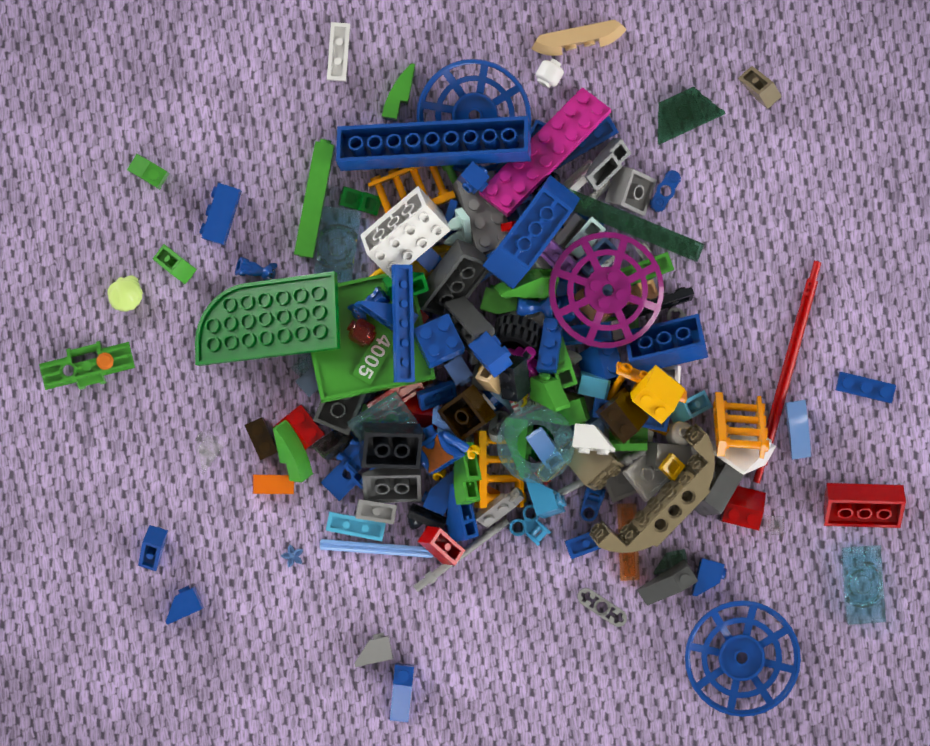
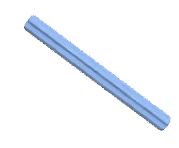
(374, 548)

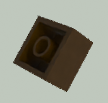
(467, 412)

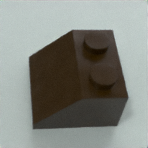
(622, 416)

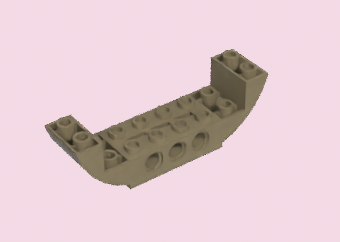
(669, 506)

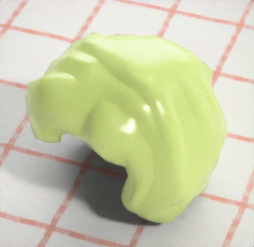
(125, 293)

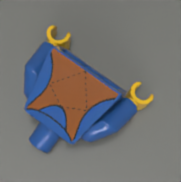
(442, 450)

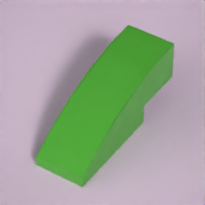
(399, 94)
(292, 452)
(465, 479)

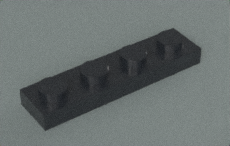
(669, 300)

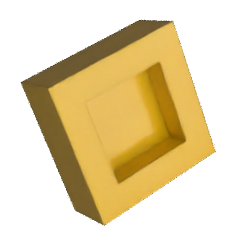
(671, 466)

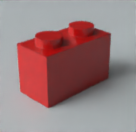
(441, 545)

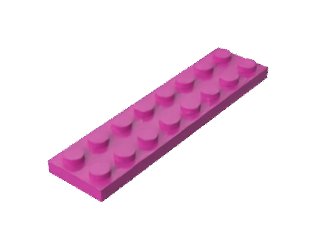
(548, 150)

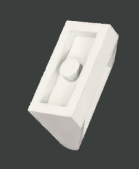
(578, 179)

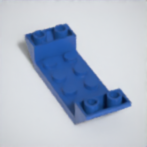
(532, 232)

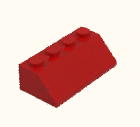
(864, 505)

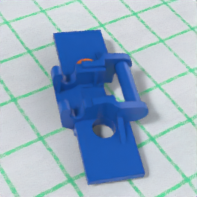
(335, 481)

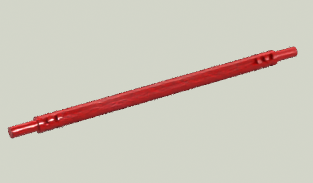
(790, 359)

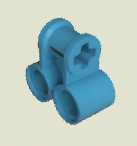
(531, 527)

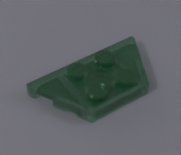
(684, 113)

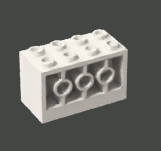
(405, 231)

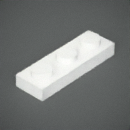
(338, 51)

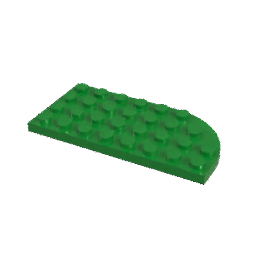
(270, 320)

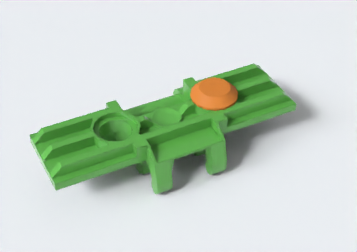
(91, 371)

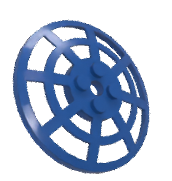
(474, 100)
(751, 667)

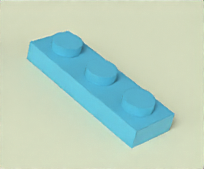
(355, 527)

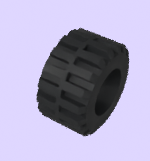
(518, 331)

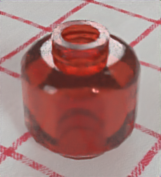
(362, 332)

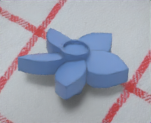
(292, 556)

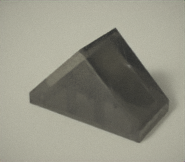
(332, 444)

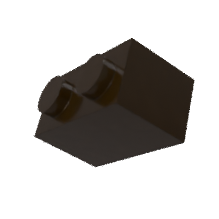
(261, 438)

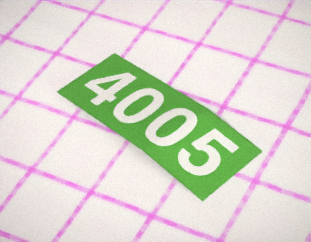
(374, 357)

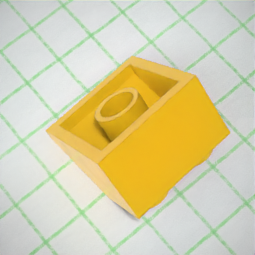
(657, 394)

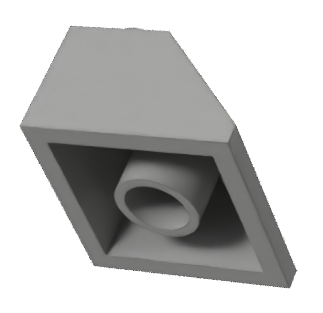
(630, 190)

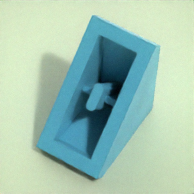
(593, 385)

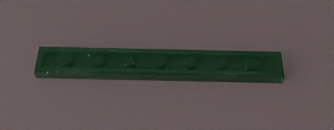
(638, 227)

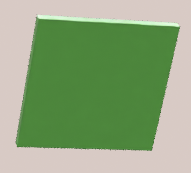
(335, 367)

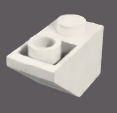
(591, 438)

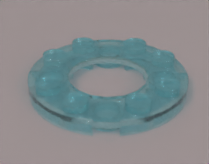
(508, 448)

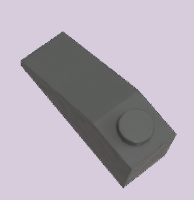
(668, 583)

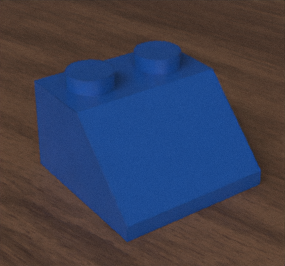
(600, 362)

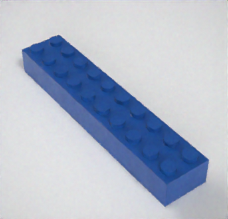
(433, 143)

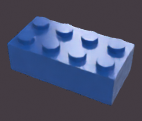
(668, 344)

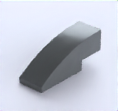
(607, 163)

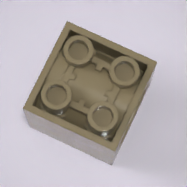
(595, 468)

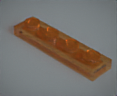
(627, 561)

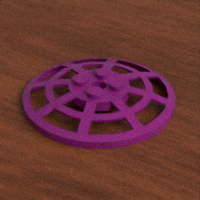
(593, 290)

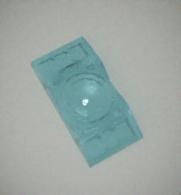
(338, 242)
(863, 584)

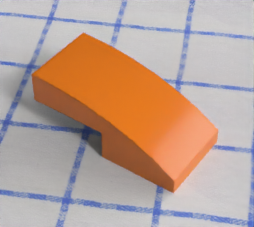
(272, 484)

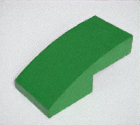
(359, 201)

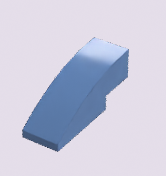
(798, 429)

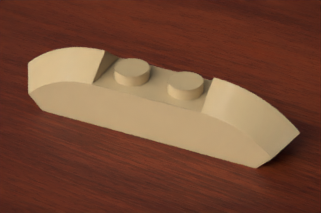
(603, 32)

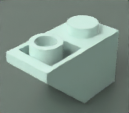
(590, 227)

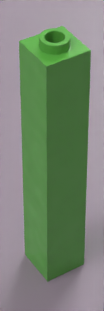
(314, 199)

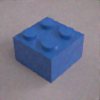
(438, 341)

